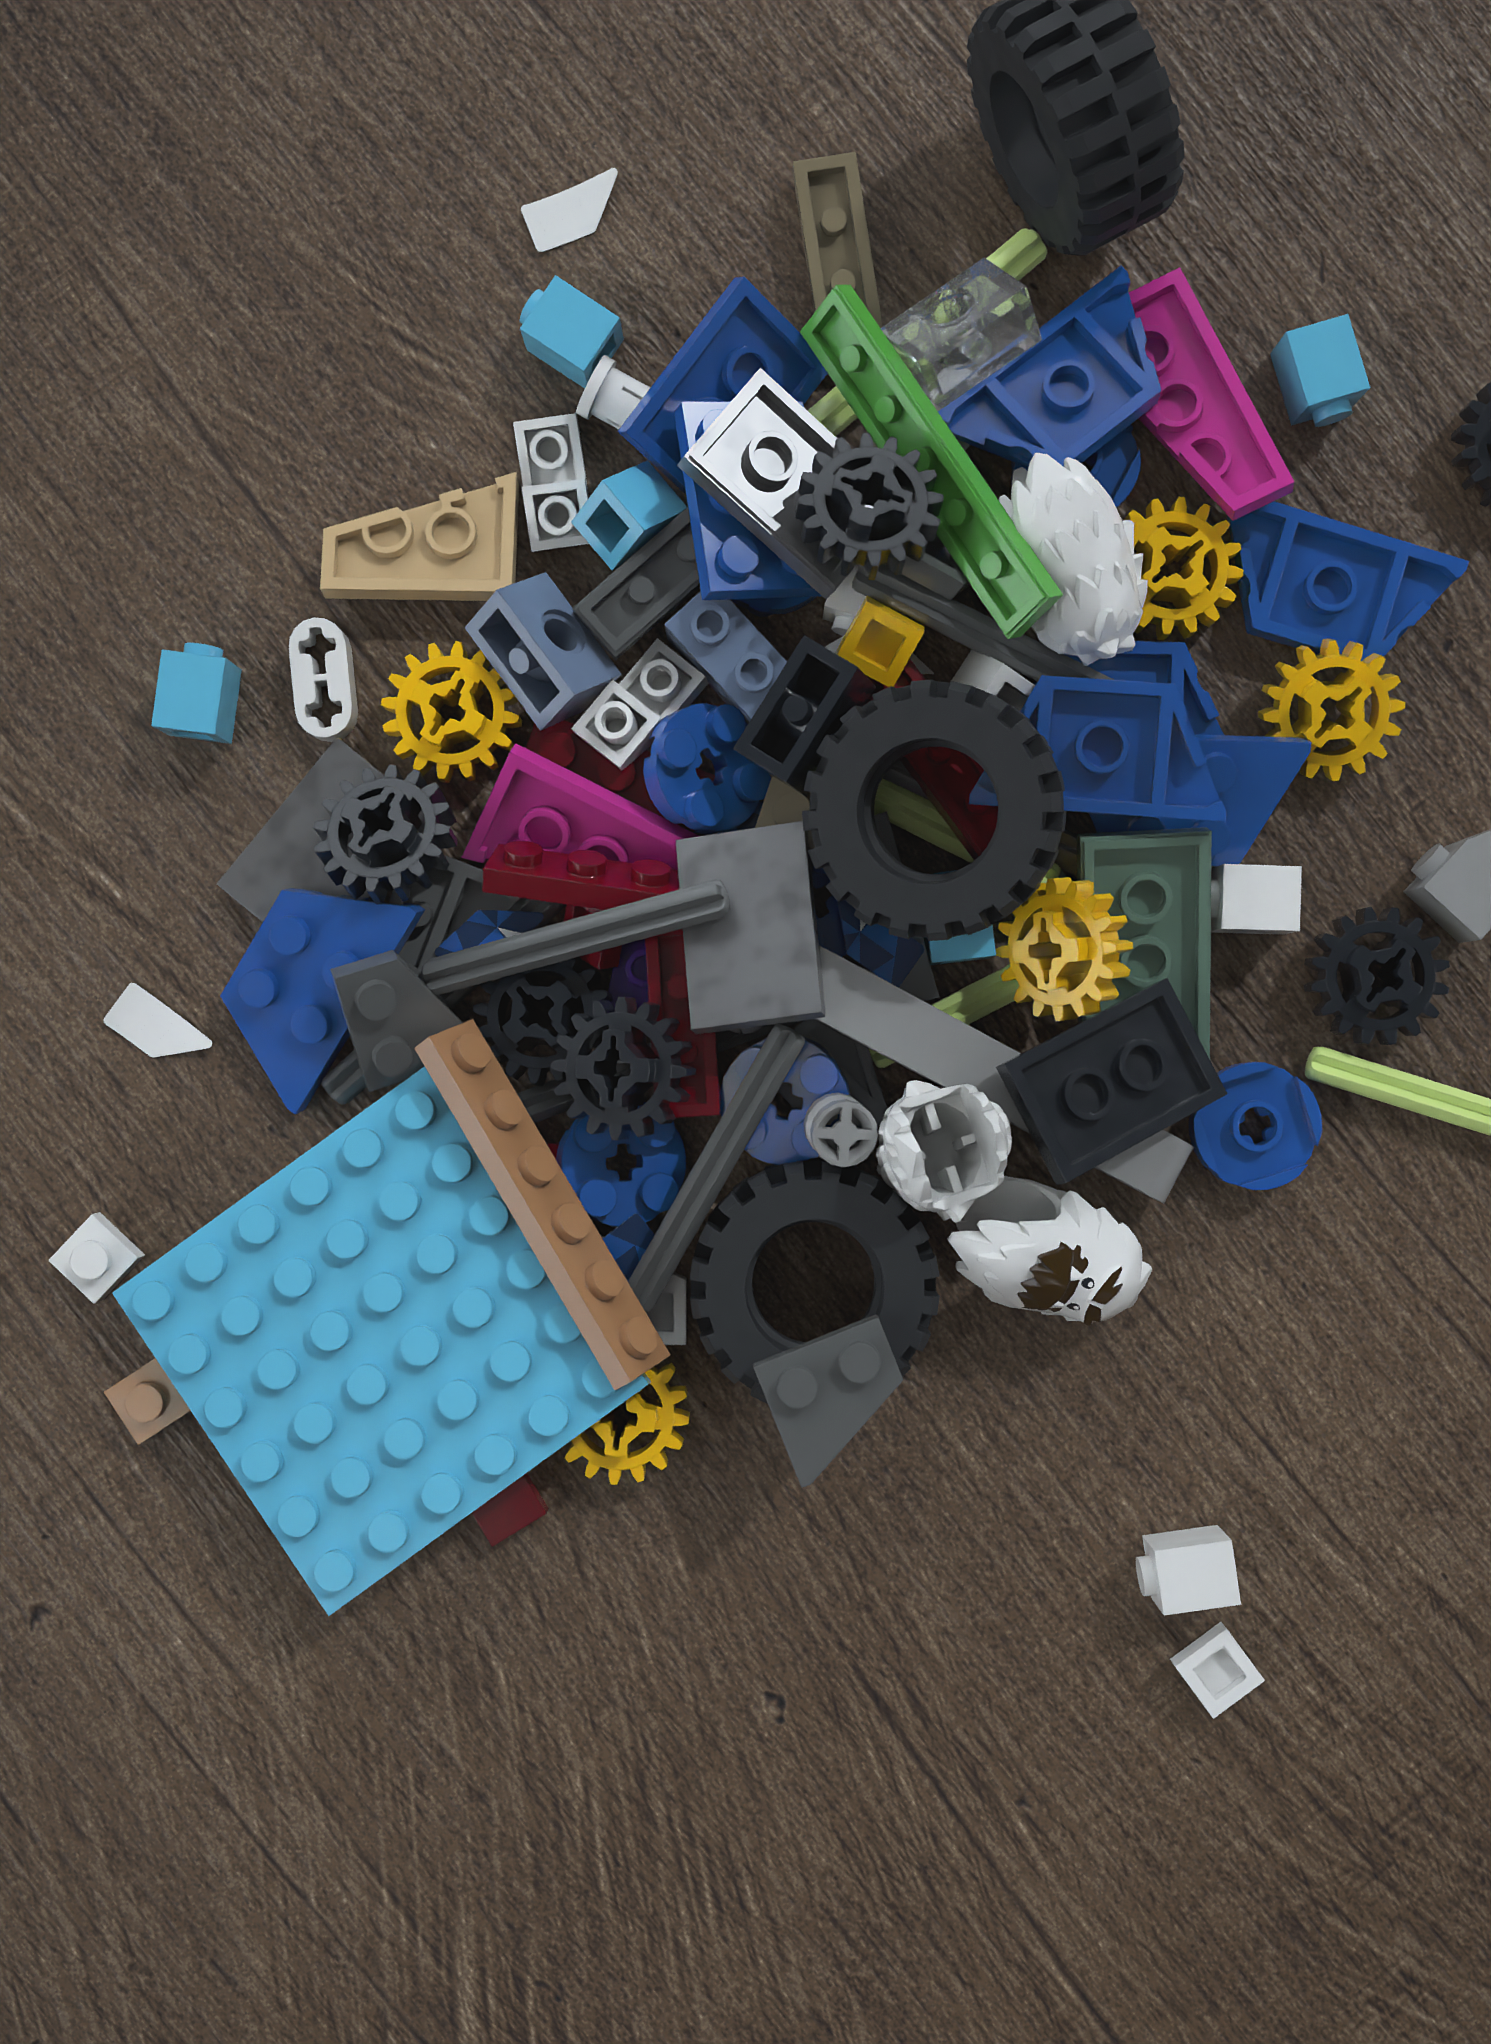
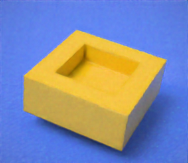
(880, 641)

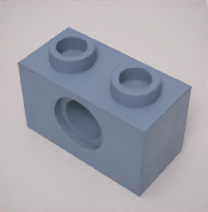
(542, 650)
(727, 651)

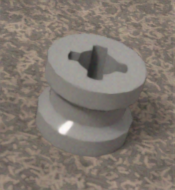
(849, 1138)

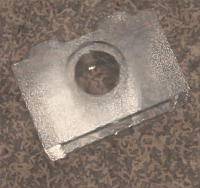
(964, 331)

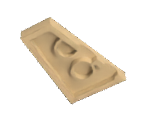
(431, 552)

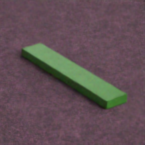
(894, 405)

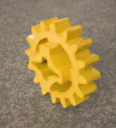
(1188, 587)
(1349, 691)
(437, 734)
(1064, 949)
(650, 1416)

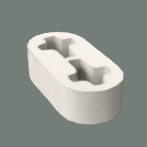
(308, 680)

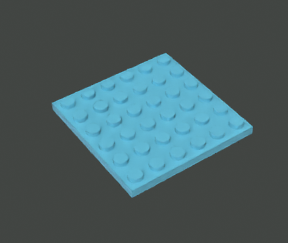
(371, 1343)

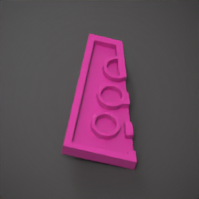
(1203, 405)
(567, 814)

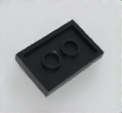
(1111, 1081)

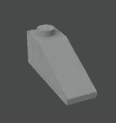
(1456, 886)

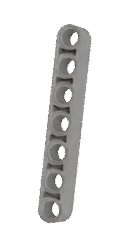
(958, 1054)

